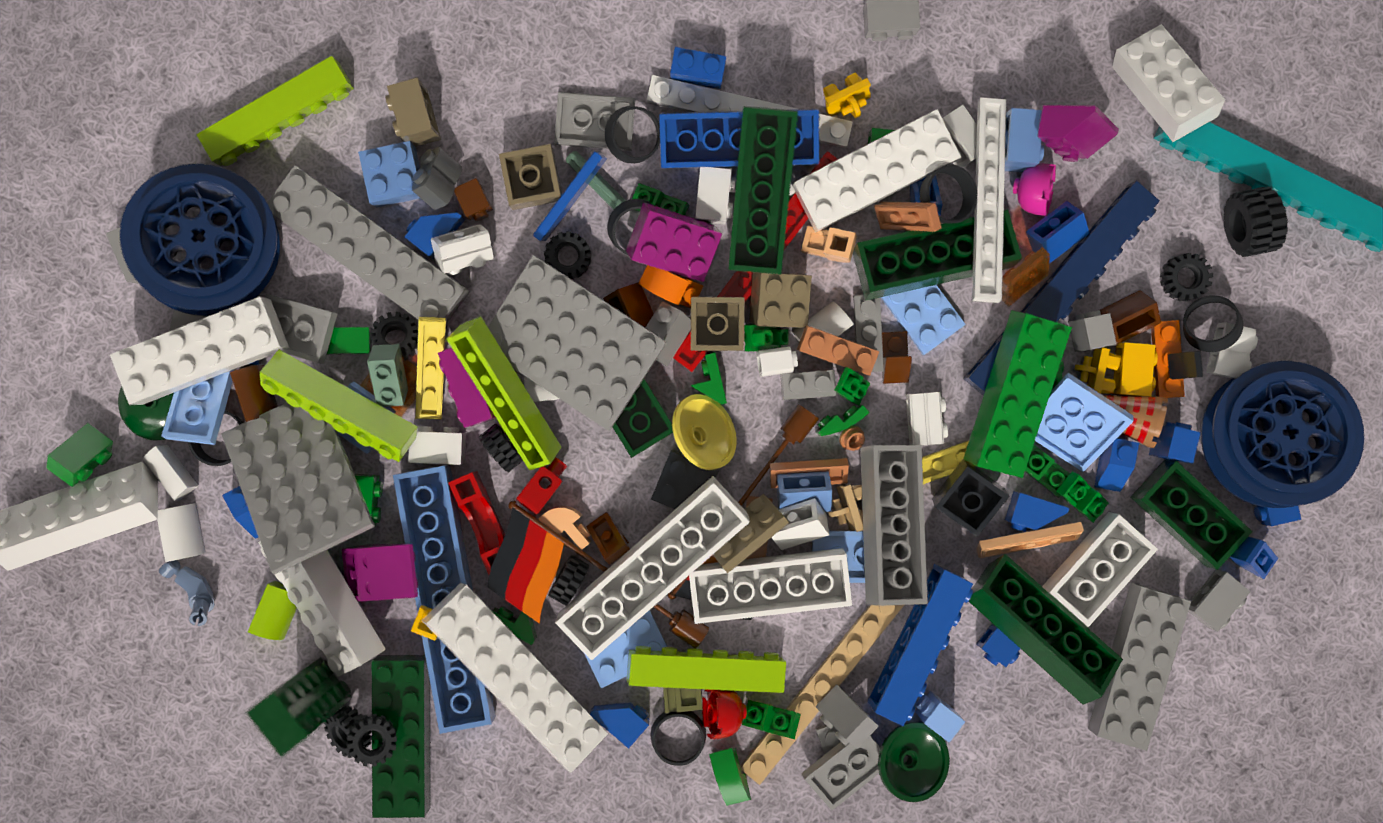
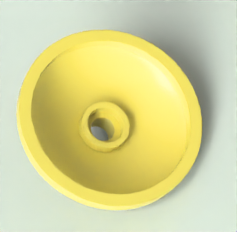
(704, 432)

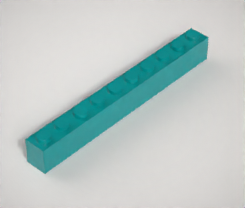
(1296, 186)

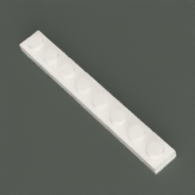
(702, 99)
(990, 200)

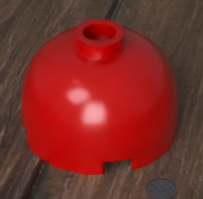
(722, 713)

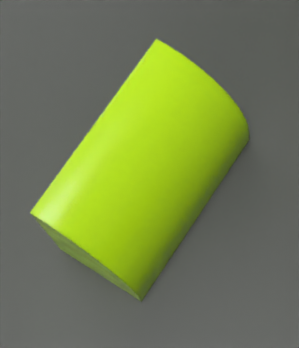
(273, 613)

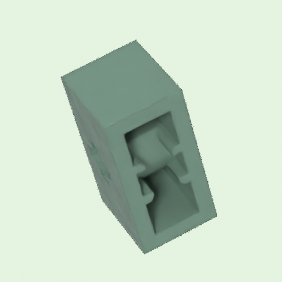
(388, 375)

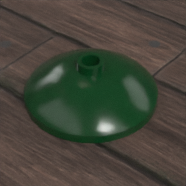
(145, 420)
(926, 762)

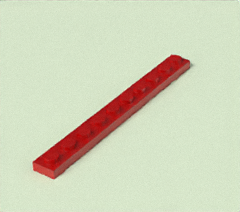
(741, 281)

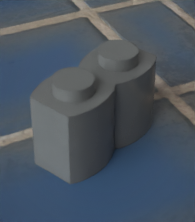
(436, 178)

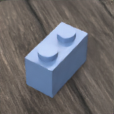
(804, 487)

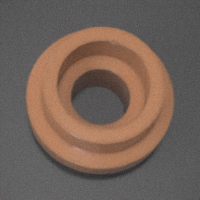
(852, 438)

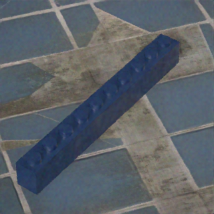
(1079, 268)

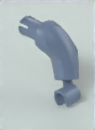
(198, 589)

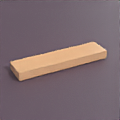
(1029, 540)

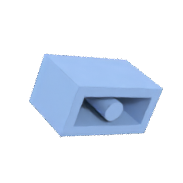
(939, 716)

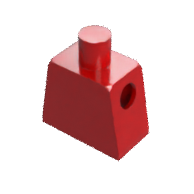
(533, 495)

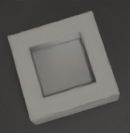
(827, 738)

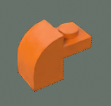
(670, 286)

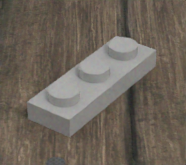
(868, 326)

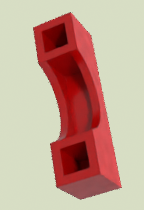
(476, 505)

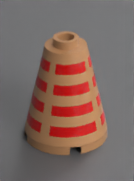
(1147, 414)

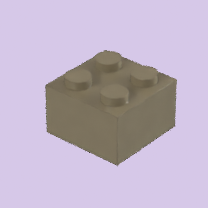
(413, 112)
(530, 177)
(780, 299)
(717, 323)

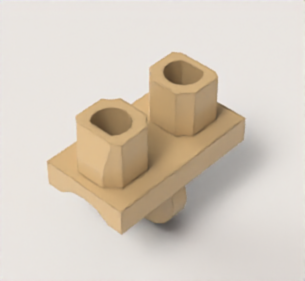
(847, 507)

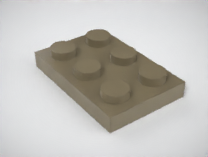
(763, 524)

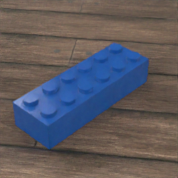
(714, 138)
(919, 646)

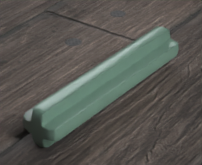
(598, 183)

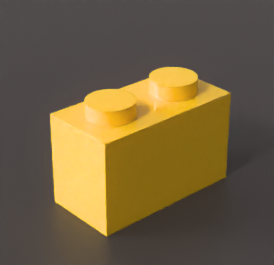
(1135, 369)

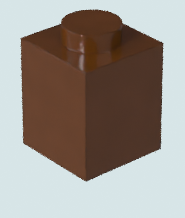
(473, 200)

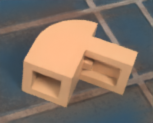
(831, 244)
(564, 518)

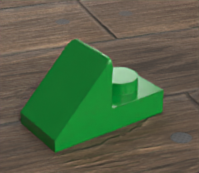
(714, 387)
(521, 627)

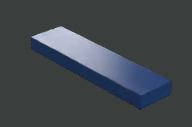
(570, 196)

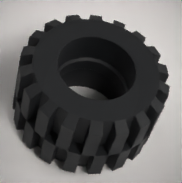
(1255, 221)

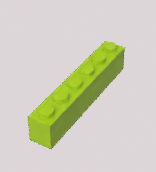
(275, 112)
(504, 393)
(338, 406)
(706, 670)

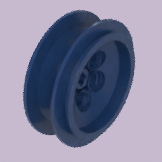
(183, 285)
(1235, 444)

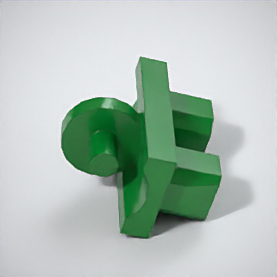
(764, 337)

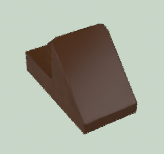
(895, 358)
(608, 538)

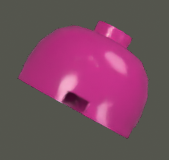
(1035, 188)

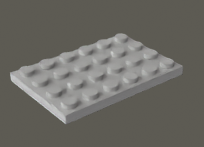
(573, 343)
(296, 484)

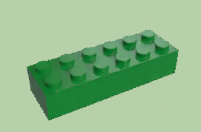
(1017, 393)

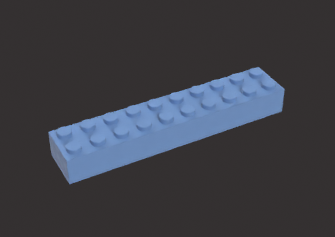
(434, 528)

